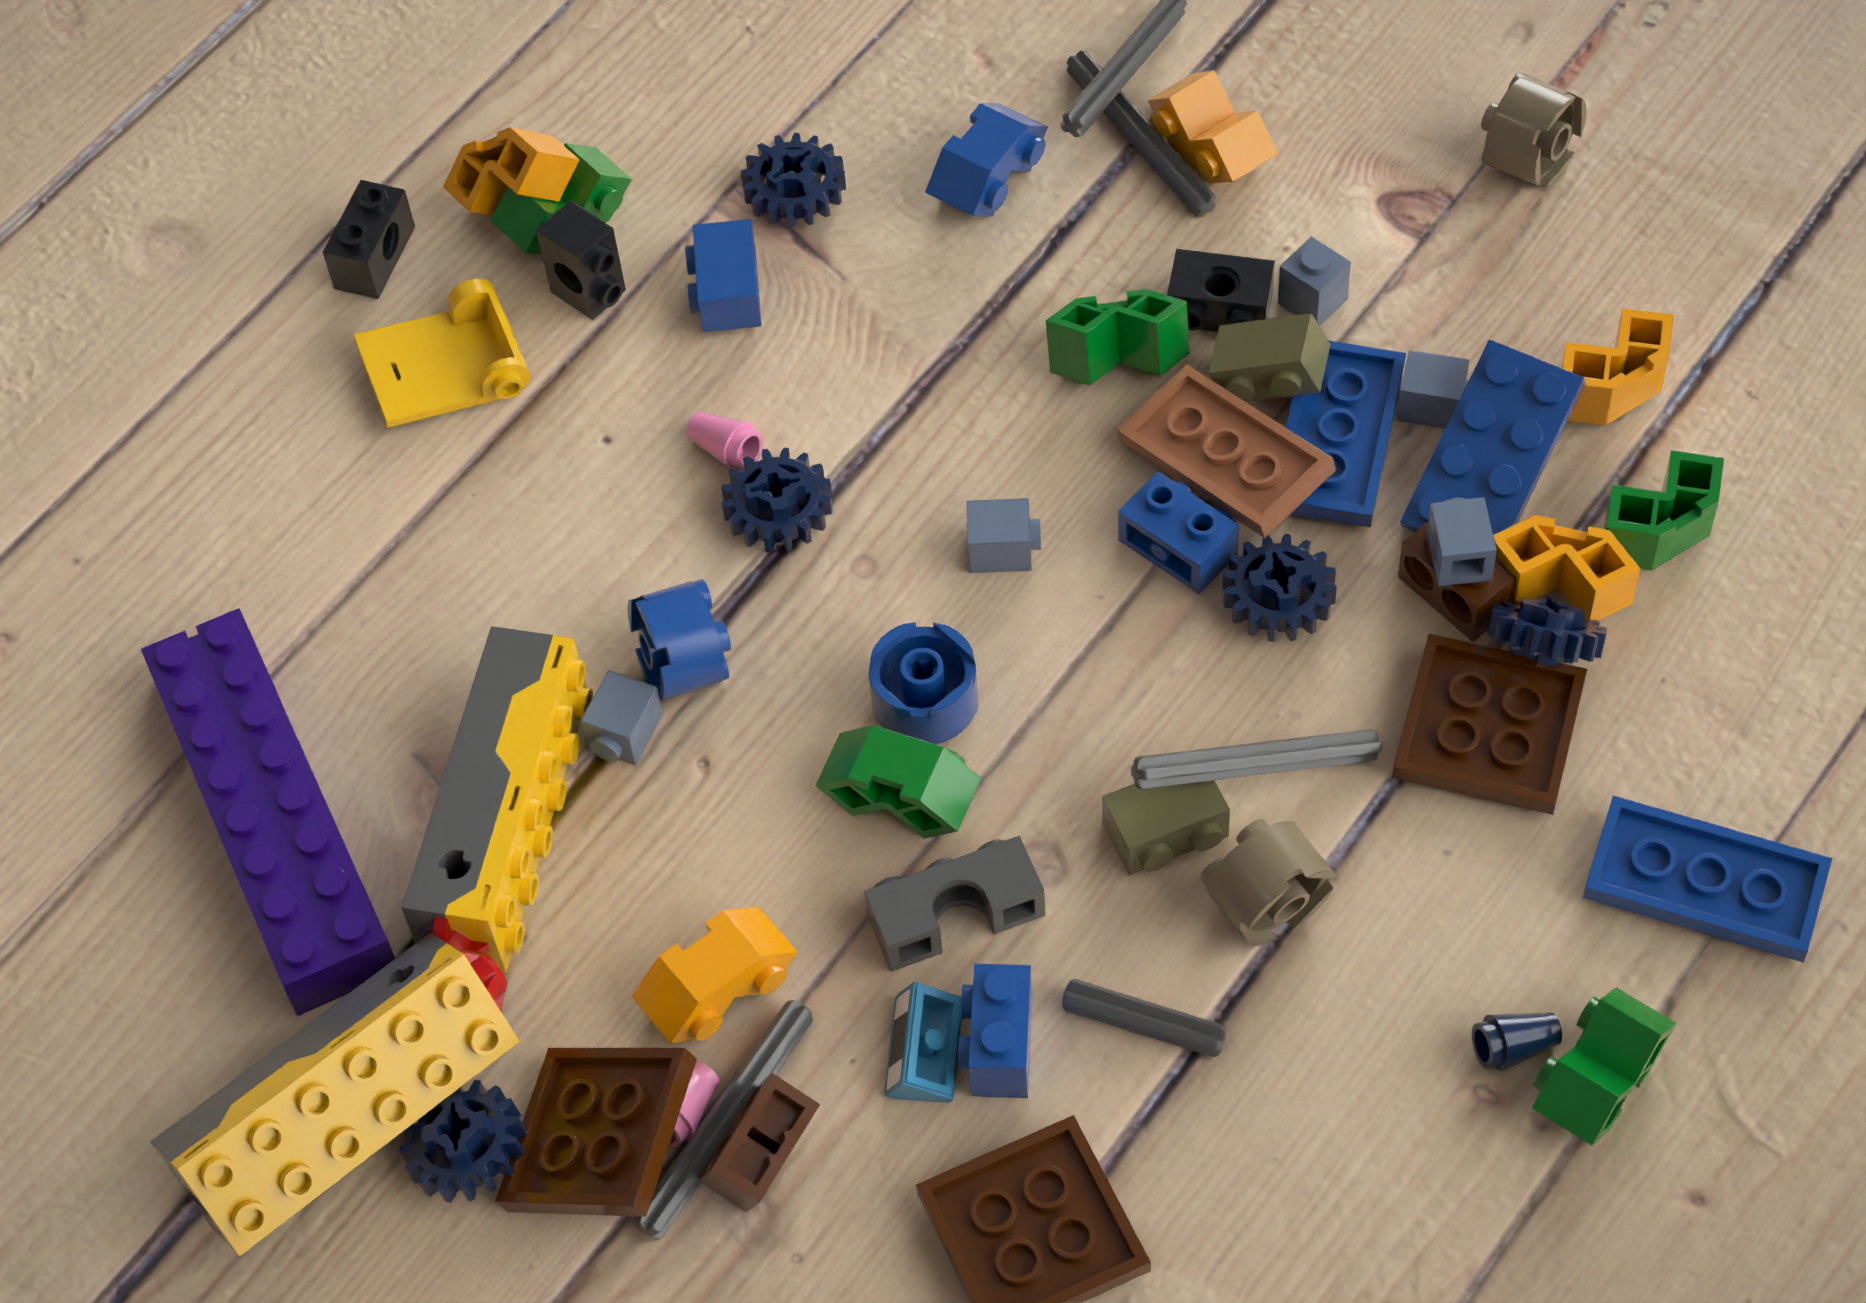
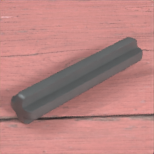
(1144, 1017)

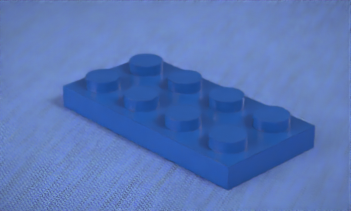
(1353, 426)
(1498, 436)
(1708, 878)

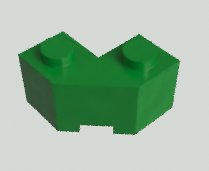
(594, 185)
(1140, 332)
(1666, 523)
(899, 773)
(1610, 1058)

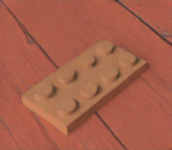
(1226, 450)

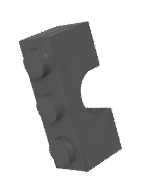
(992, 879)

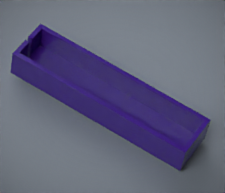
(269, 812)

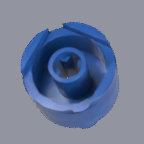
(679, 639)
(923, 682)

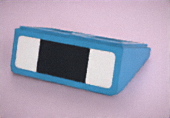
(923, 1044)

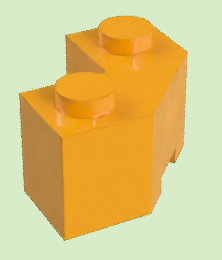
(1207, 131)
(515, 159)
(1621, 375)
(1583, 565)
(694, 987)

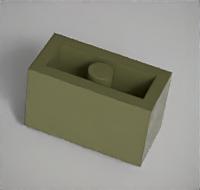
(1270, 357)
(1164, 822)

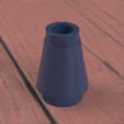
(1512, 1038)

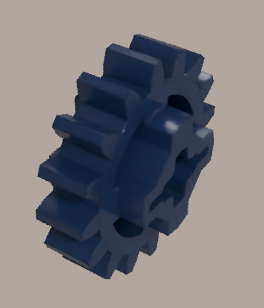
(793, 180)
(777, 499)
(1277, 585)
(1547, 631)
(464, 1142)

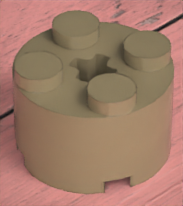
(1532, 130)
(1268, 880)

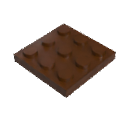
(1489, 724)
(597, 1131)
(1034, 1222)

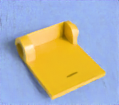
(445, 358)

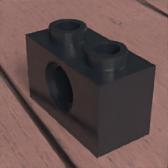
(369, 239)
(581, 260)
(1221, 288)

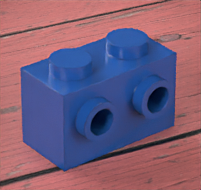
(725, 275)
(1178, 531)
(999, 1032)

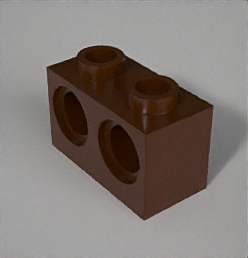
(1463, 605)
(759, 1142)

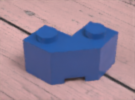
(976, 167)

